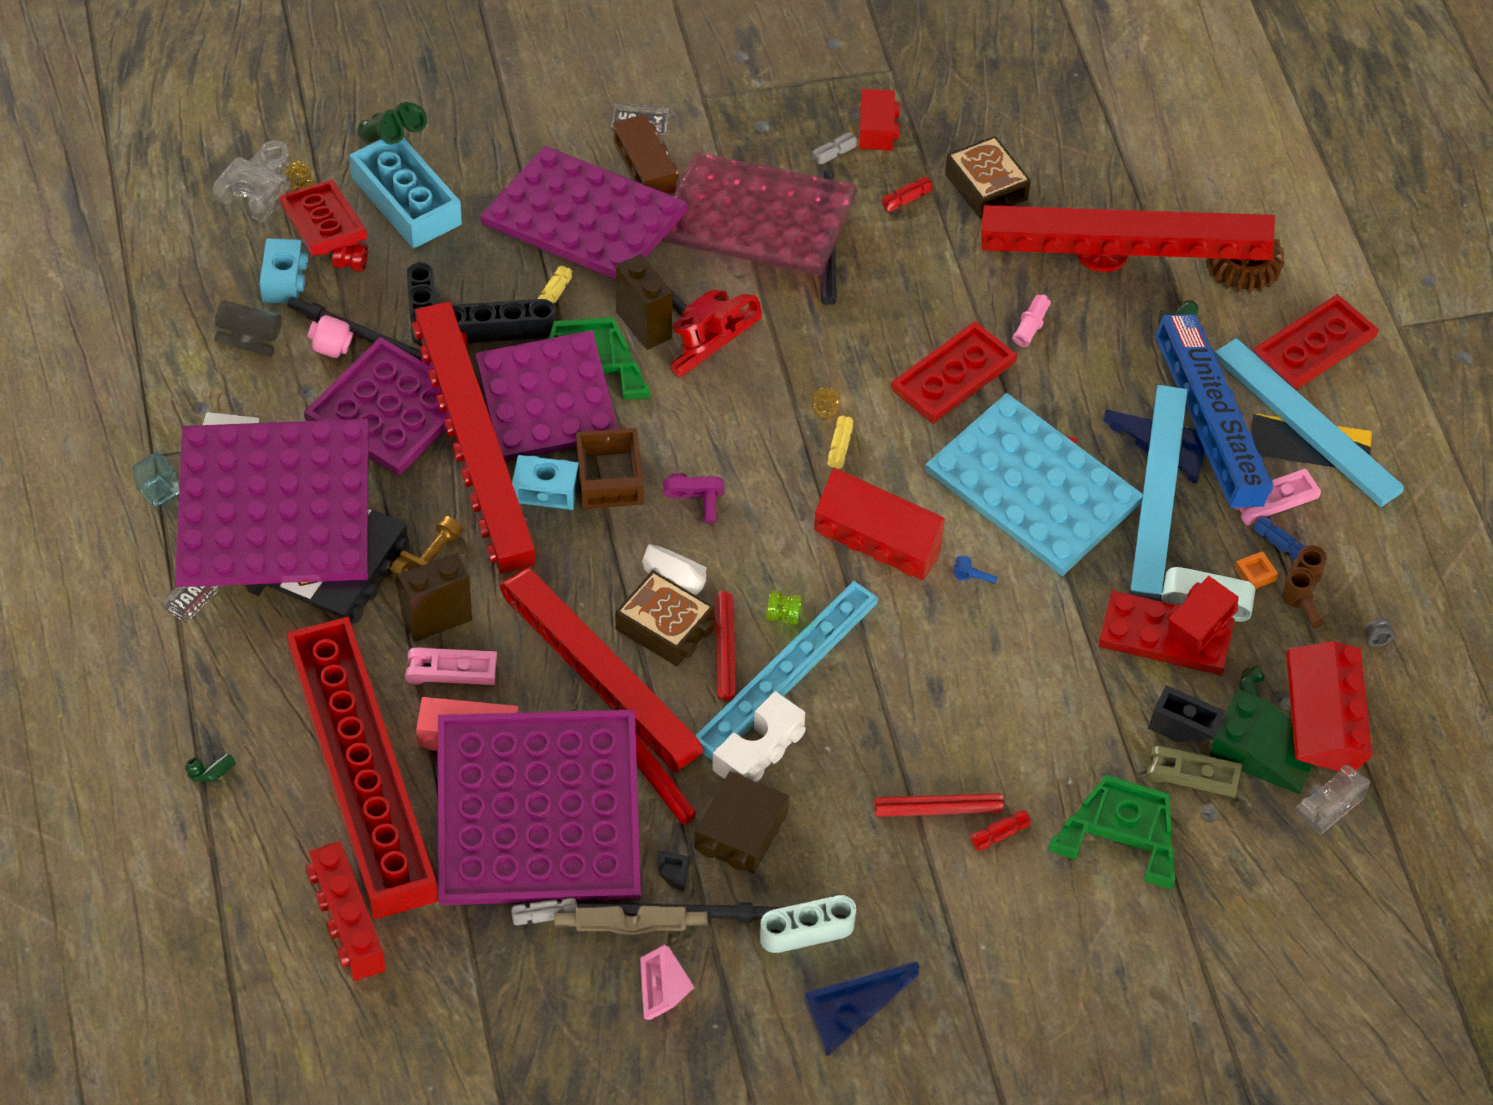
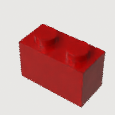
(877, 119)
(1202, 614)

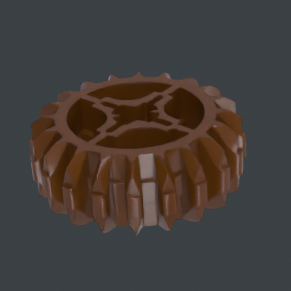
(1248, 273)

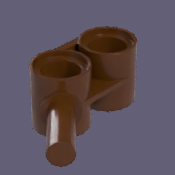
(1302, 580)

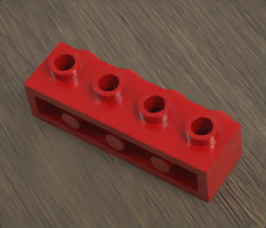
(346, 911)

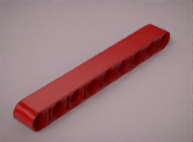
(601, 668)

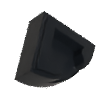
(674, 868)

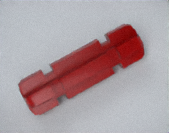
(907, 194)
(1000, 830)

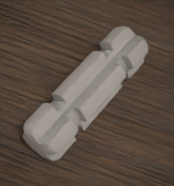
(542, 910)

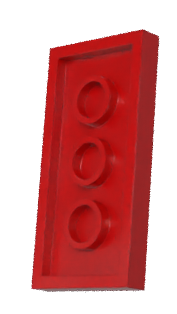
(322, 218)
(1316, 341)
(953, 372)
(1141, 629)

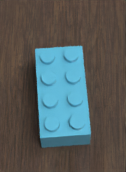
(406, 191)

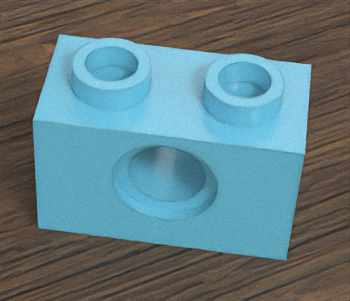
(282, 270)
(546, 482)

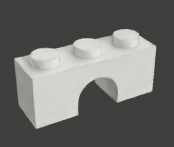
(778, 723)

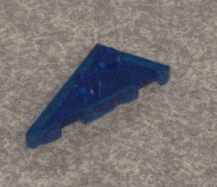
(1140, 428)
(847, 1006)

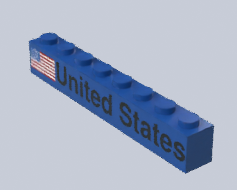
(1214, 412)

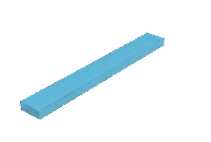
(1309, 422)
(1158, 492)
(789, 665)

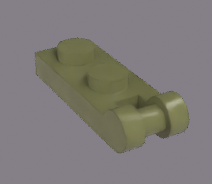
(1194, 771)

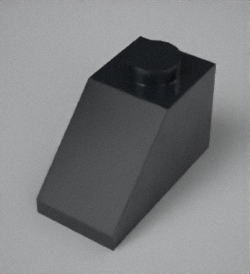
(1184, 717)

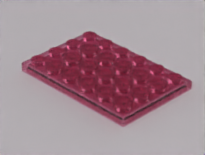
(760, 213)

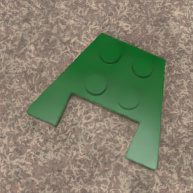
(612, 352)
(1128, 816)

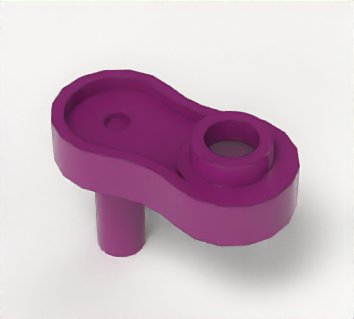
(707, 487)

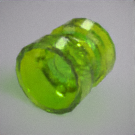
(784, 607)

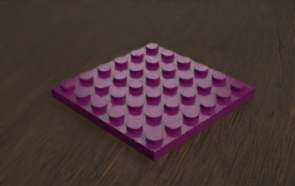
(273, 503)
(537, 807)

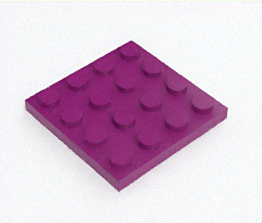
(545, 394)
(395, 398)

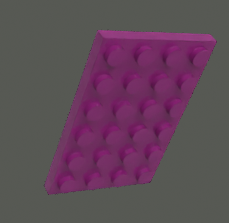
(583, 212)

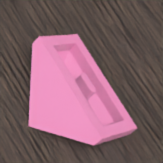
(662, 982)

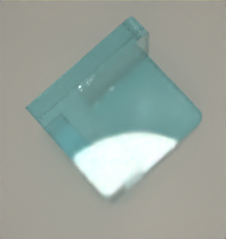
(155, 479)

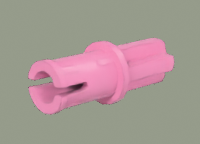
(1031, 320)

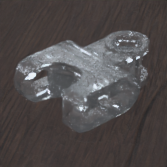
(260, 178)

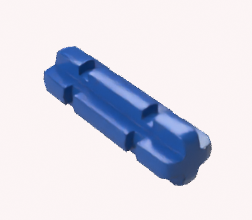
(1278, 537)

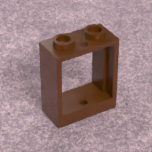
(611, 491)

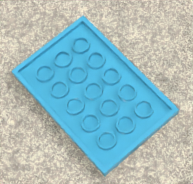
(1034, 483)

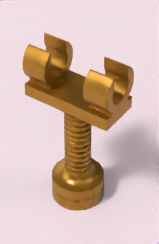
(448, 530)

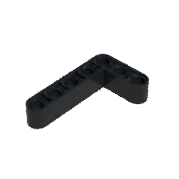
(483, 320)

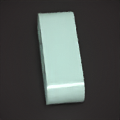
(1180, 581)
(796, 935)

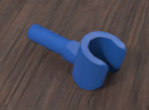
(964, 571)

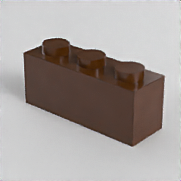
(644, 154)

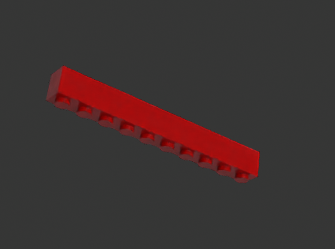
(1128, 232)
(474, 437)

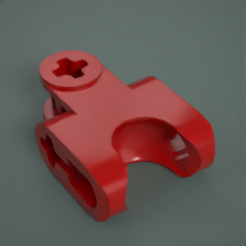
(710, 319)

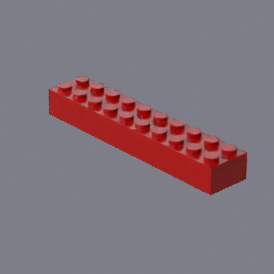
(362, 769)

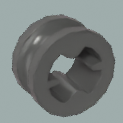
(1379, 632)

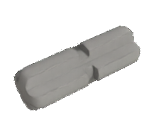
(829, 150)

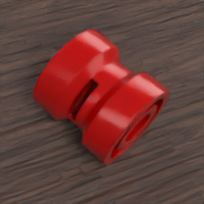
(353, 256)

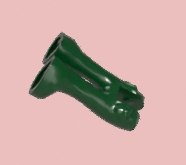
(391, 124)

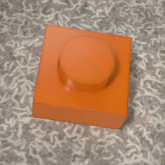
(1256, 570)

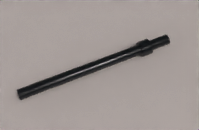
(315, 312)
(744, 912)

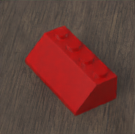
(879, 524)
(1329, 705)

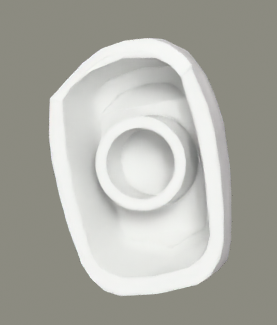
(675, 567)

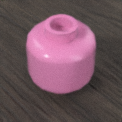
(330, 336)

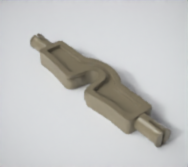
(614, 920)

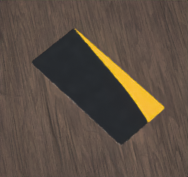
(1279, 441)

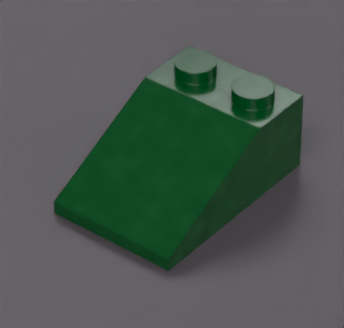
(1261, 741)

